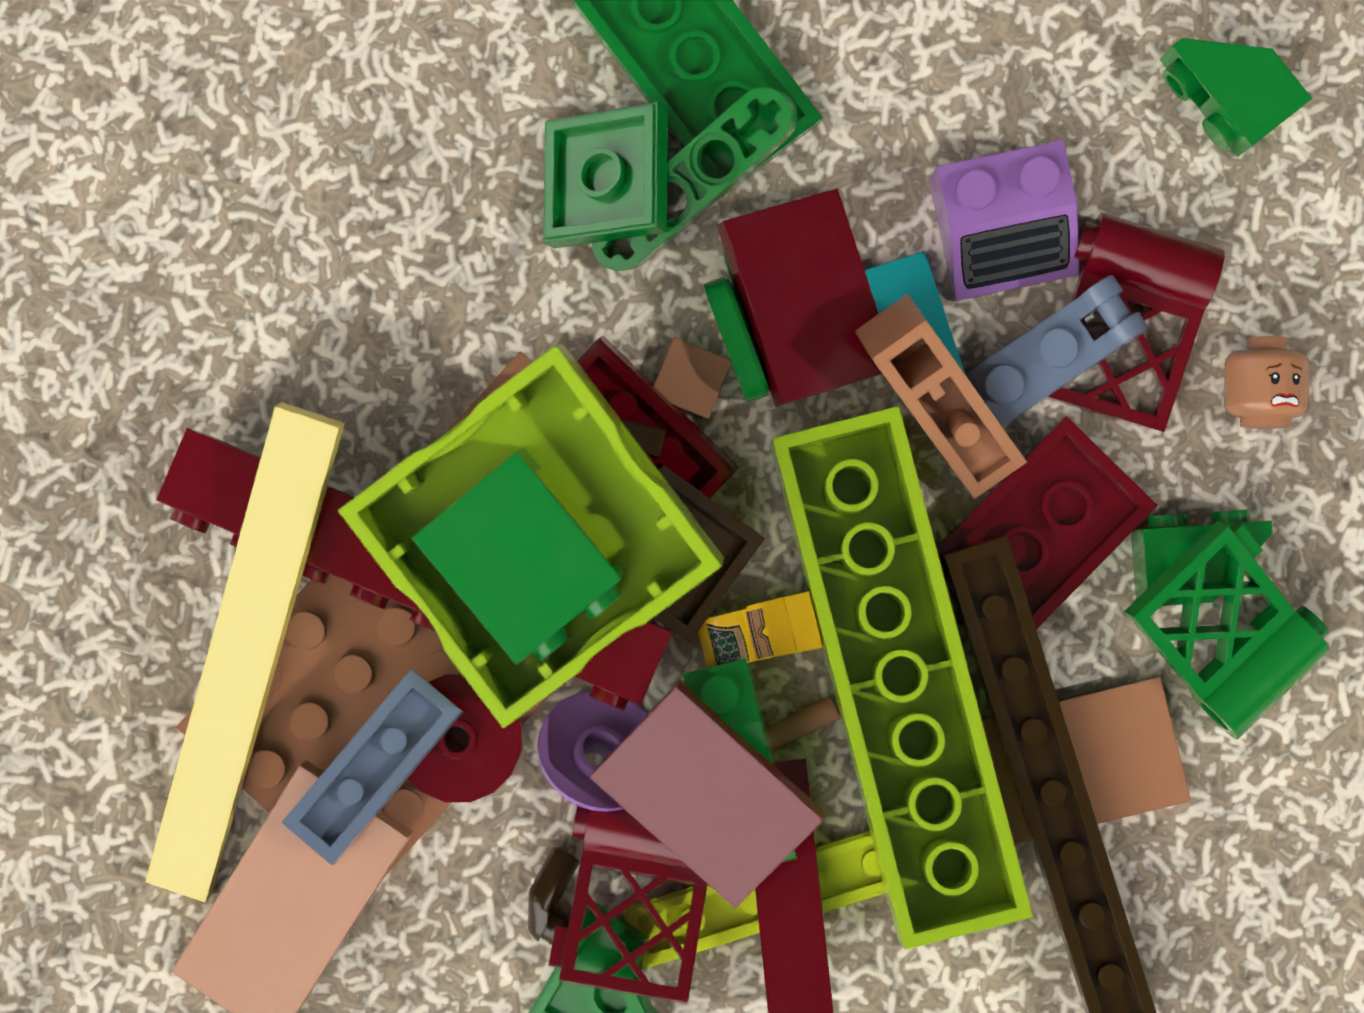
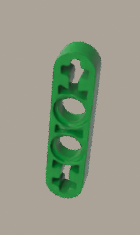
(699, 187)

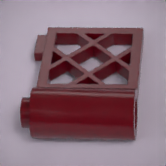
(1157, 273)
(624, 845)

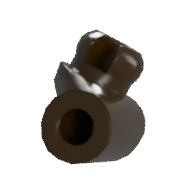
(547, 893)

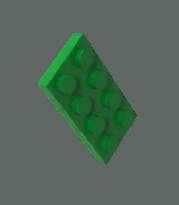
(697, 65)

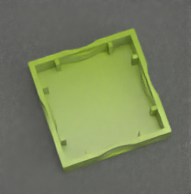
(596, 476)

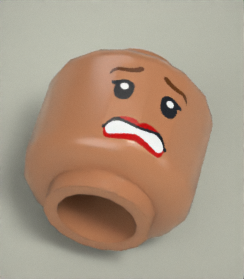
(1266, 384)

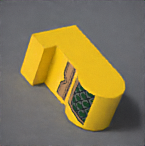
(761, 630)

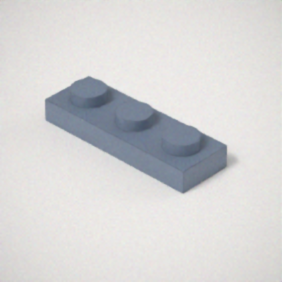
(372, 767)

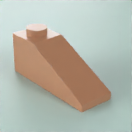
(940, 396)

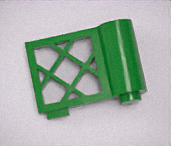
(1252, 660)

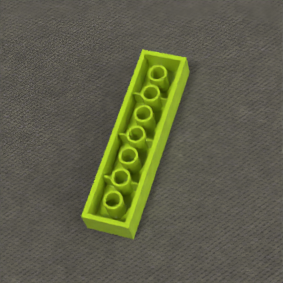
(900, 678)

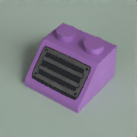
(1007, 220)

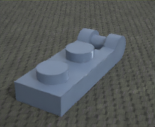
(1055, 352)

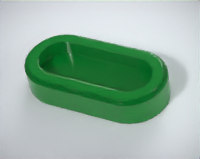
(737, 339)

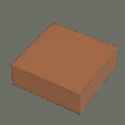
(692, 377)

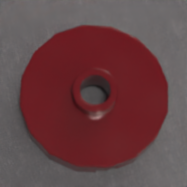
(487, 760)

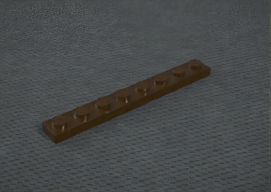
(1047, 778)

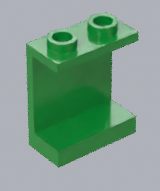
(520, 559)

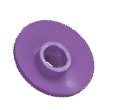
(577, 729)

